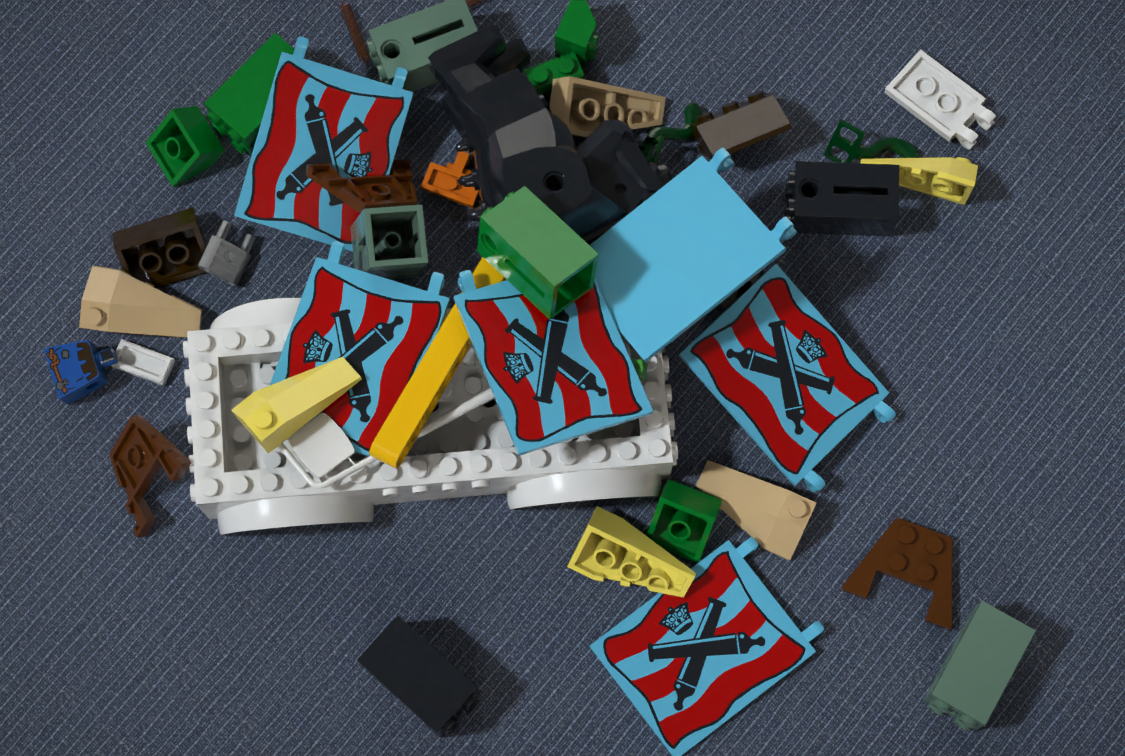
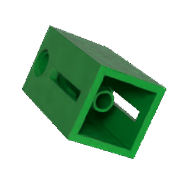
(242, 99)
(537, 252)

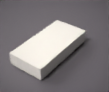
(143, 362)

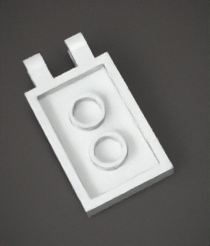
(940, 99)

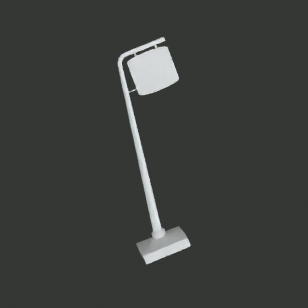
(324, 445)

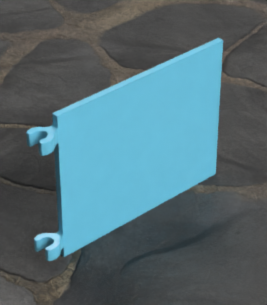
(682, 255)

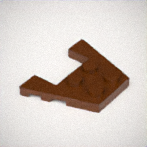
(368, 191)
(137, 460)
(914, 557)

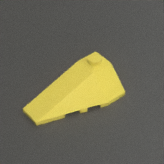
(938, 177)
(288, 405)
(624, 554)

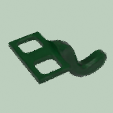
(658, 134)
(858, 151)

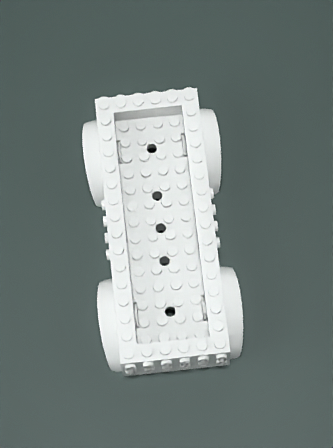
(460, 459)

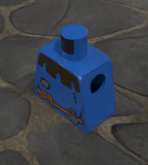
(78, 368)

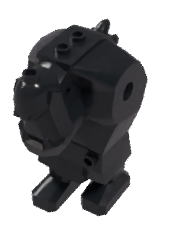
(528, 146)

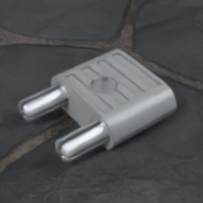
(225, 259)

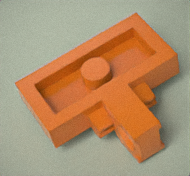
(443, 181)

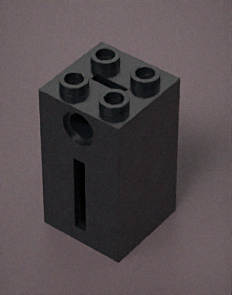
(843, 198)
(420, 677)

